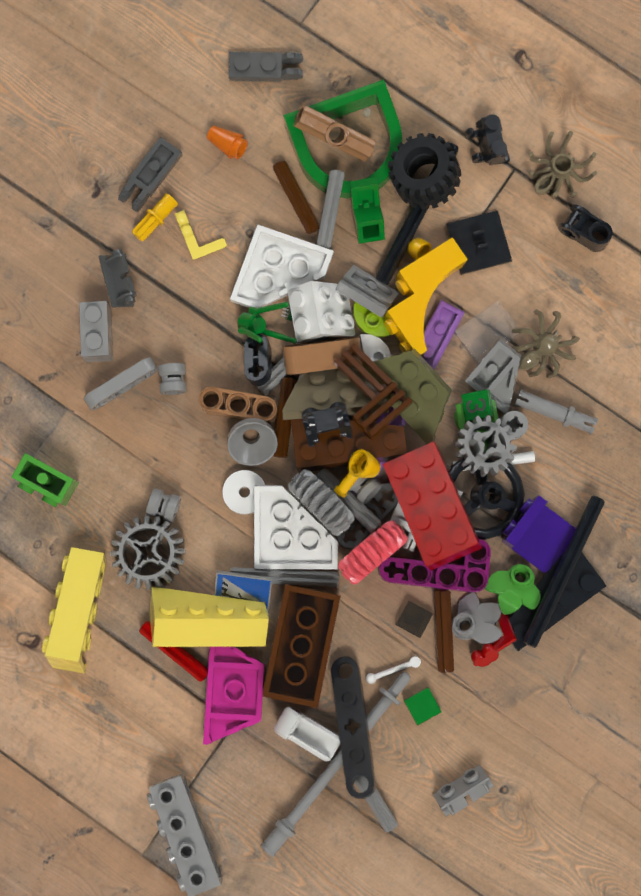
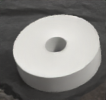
(232, 488)

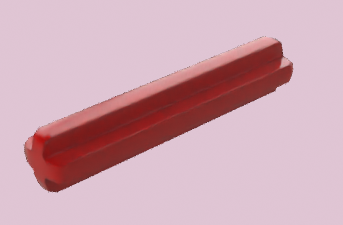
(179, 656)

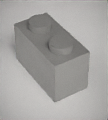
(96, 331)

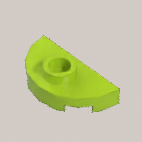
(369, 322)

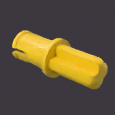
(154, 217)

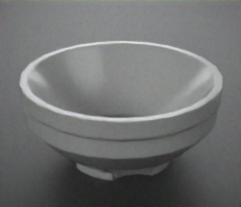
(254, 451)

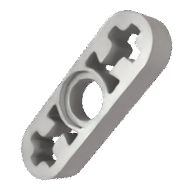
(120, 384)

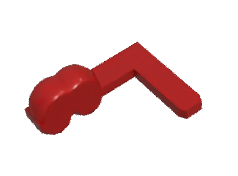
(491, 650)

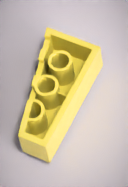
(74, 610)
(205, 620)

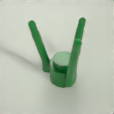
(252, 323)

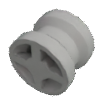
(514, 429)

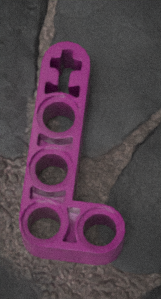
(432, 579)

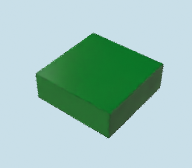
(422, 706)

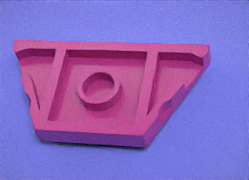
(232, 693)

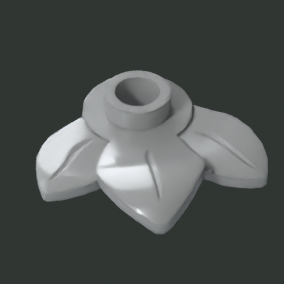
(481, 620)

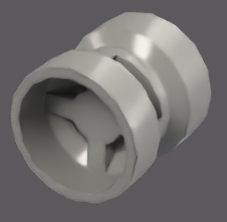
(172, 379)
(366, 489)
(163, 505)

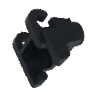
(490, 141)
(326, 420)

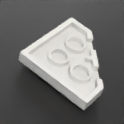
(276, 265)
(289, 534)

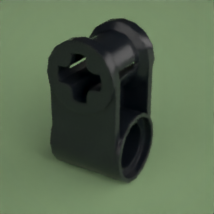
(585, 226)

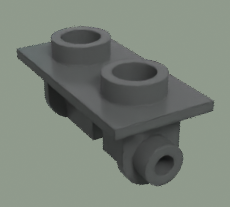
(117, 283)

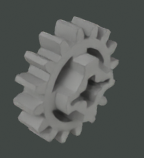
(475, 442)

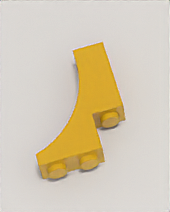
(418, 284)

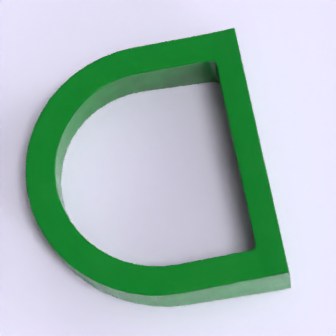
(338, 106)

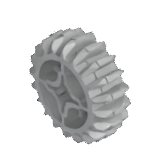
(321, 502)
(133, 573)

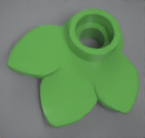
(514, 593)

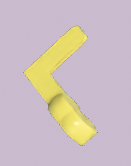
(191, 242)

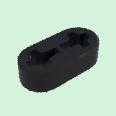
(263, 359)

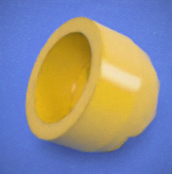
(418, 248)

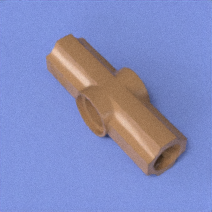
(320, 127)

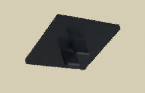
(481, 241)

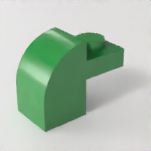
(367, 210)

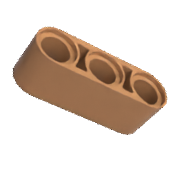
(317, 355)
(227, 397)

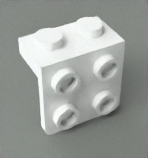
(320, 311)

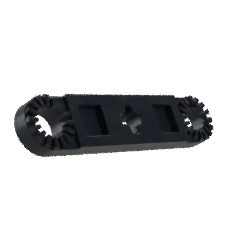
(355, 748)

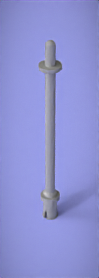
(286, 826)

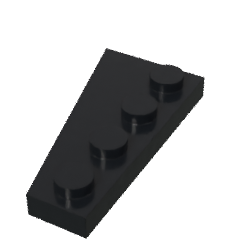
(580, 587)

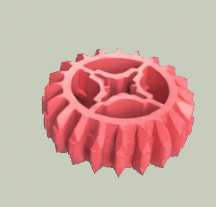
(372, 552)

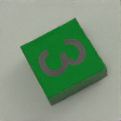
(477, 404)

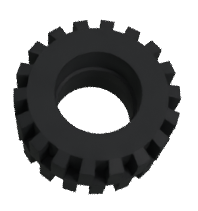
(415, 154)

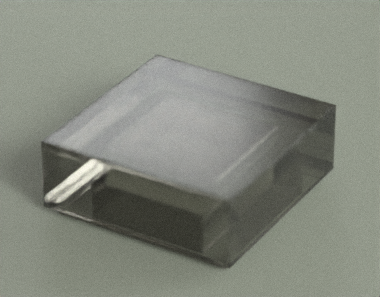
(414, 619)

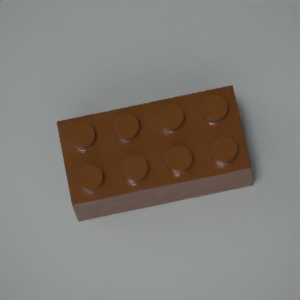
(301, 646)

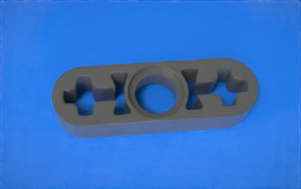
(388, 506)

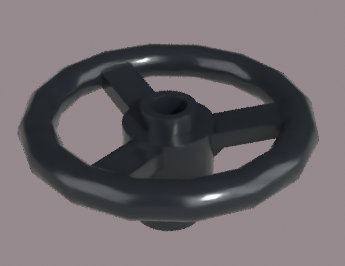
(491, 496)

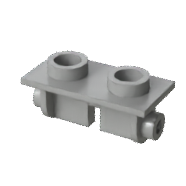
(451, 795)

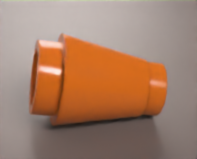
(227, 141)

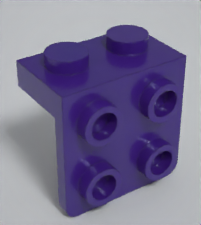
(538, 534)

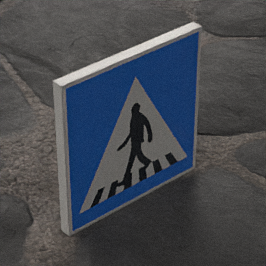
(243, 587)

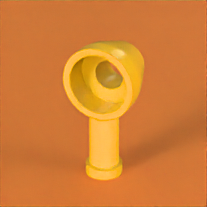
(361, 465)

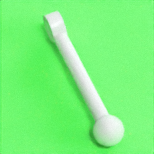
(414, 662)

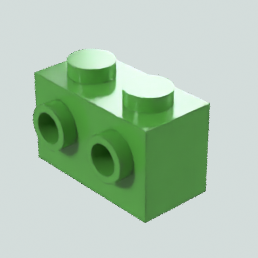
(44, 479)

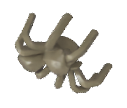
(560, 167)
(545, 345)

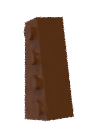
(336, 451)

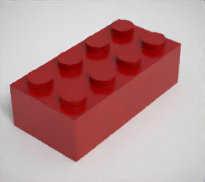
(432, 506)

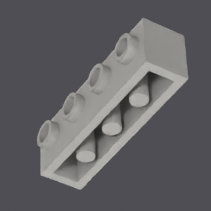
(185, 835)

